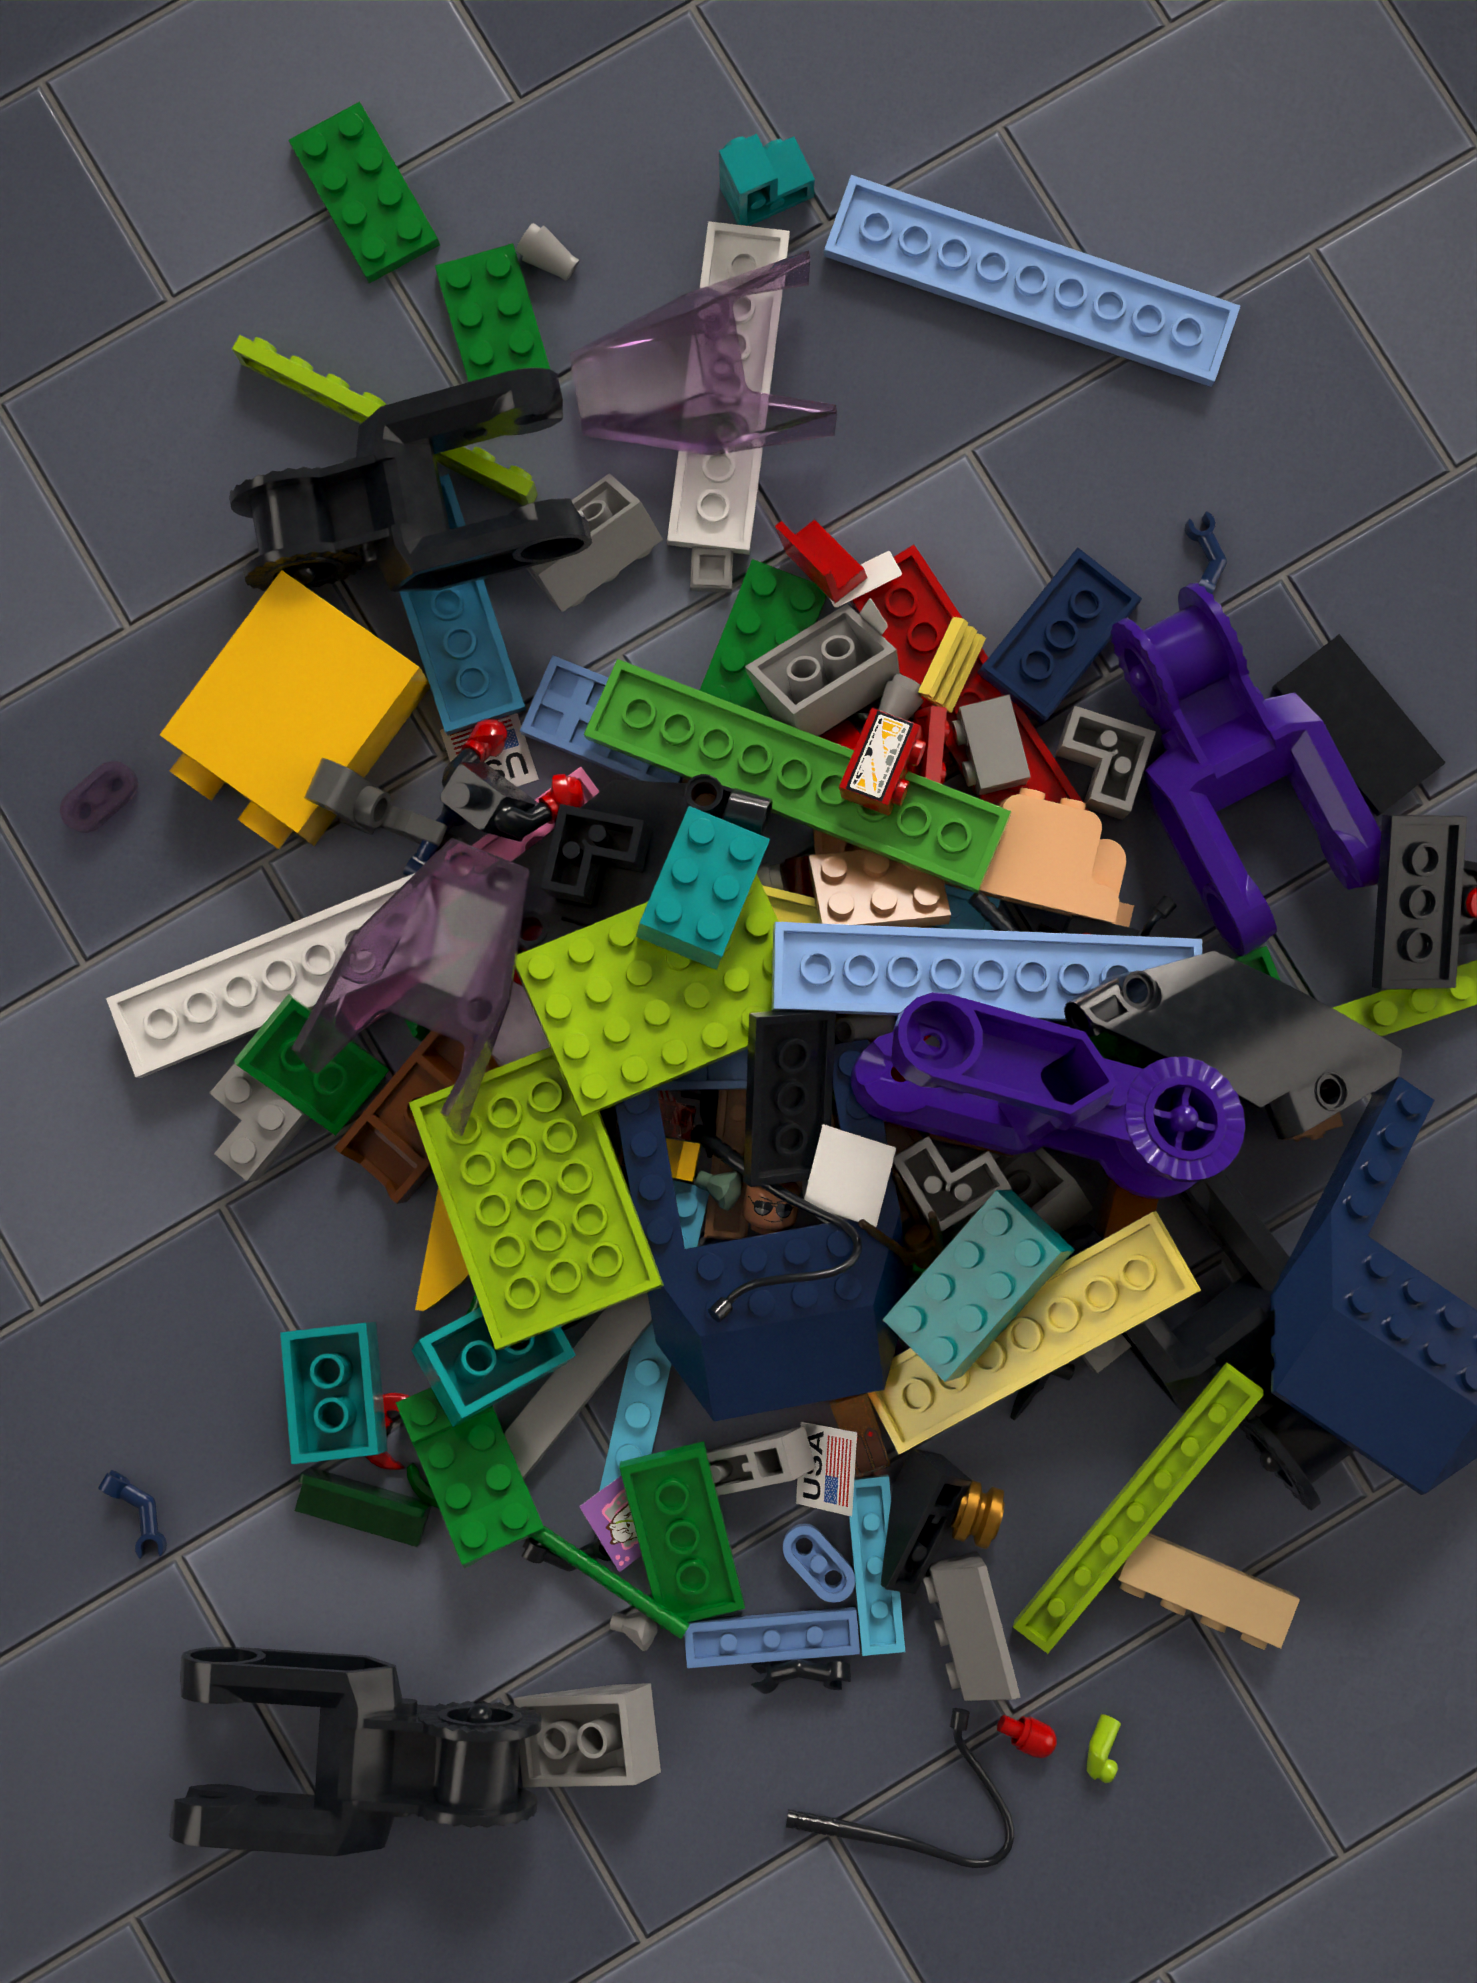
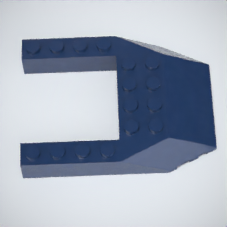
(1365, 1334)
(780, 1340)

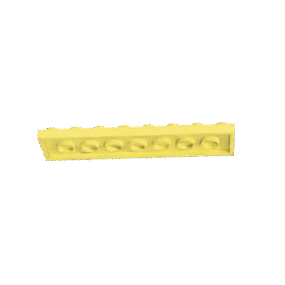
(1074, 1312)

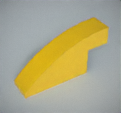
(443, 1262)

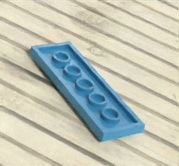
(462, 646)

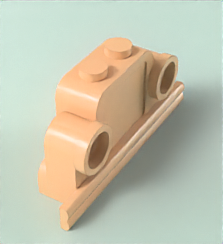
(1057, 860)

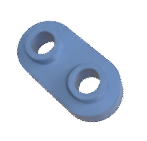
(818, 1562)

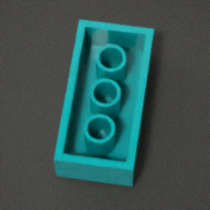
(978, 1284)

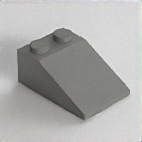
(591, 1737)

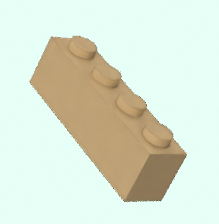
(1209, 1589)

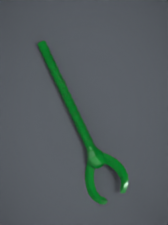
(584, 1563)

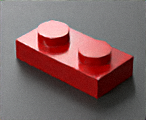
(935, 734)

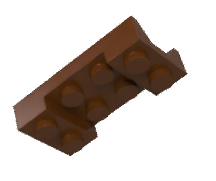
(386, 1133)

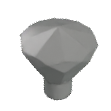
(636, 1626)

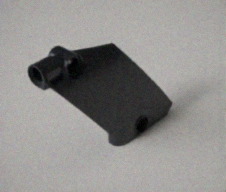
(620, 889)
(1252, 1028)

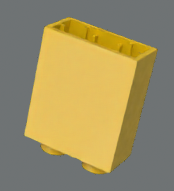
(280, 698)

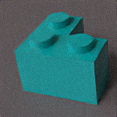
(763, 179)

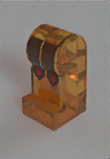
(857, 1415)

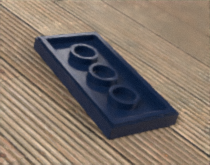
(1059, 636)

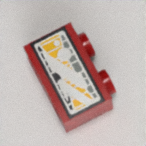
(882, 761)

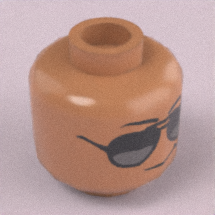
(767, 1212)

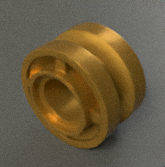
(979, 1515)

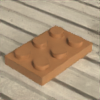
(875, 891)

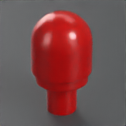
(1029, 1735)

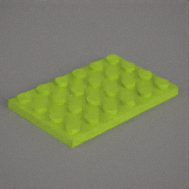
(639, 1014)
(536, 1202)

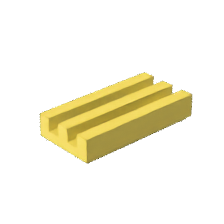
(952, 664)

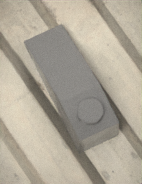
(761, 1461)

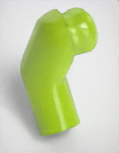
(1099, 1748)

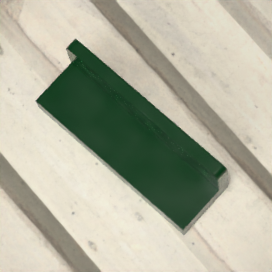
(362, 1506)

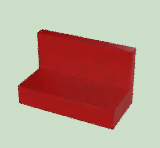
(822, 559)

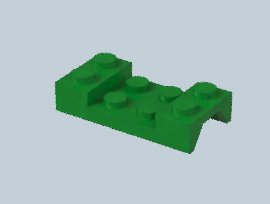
(471, 1477)

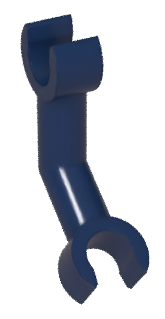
(1212, 550)
(426, 849)
(119, 1487)

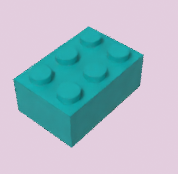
(702, 887)
(473, 1375)
(333, 1392)

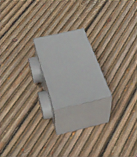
(991, 745)

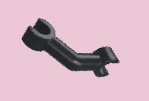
(538, 1553)
(830, 1674)

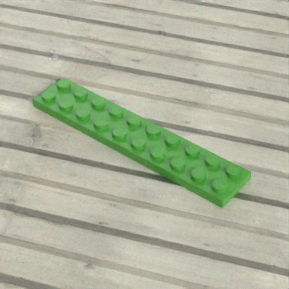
(702, 734)

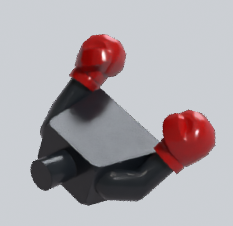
(492, 800)

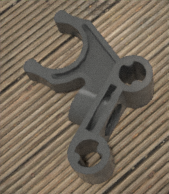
(368, 807)

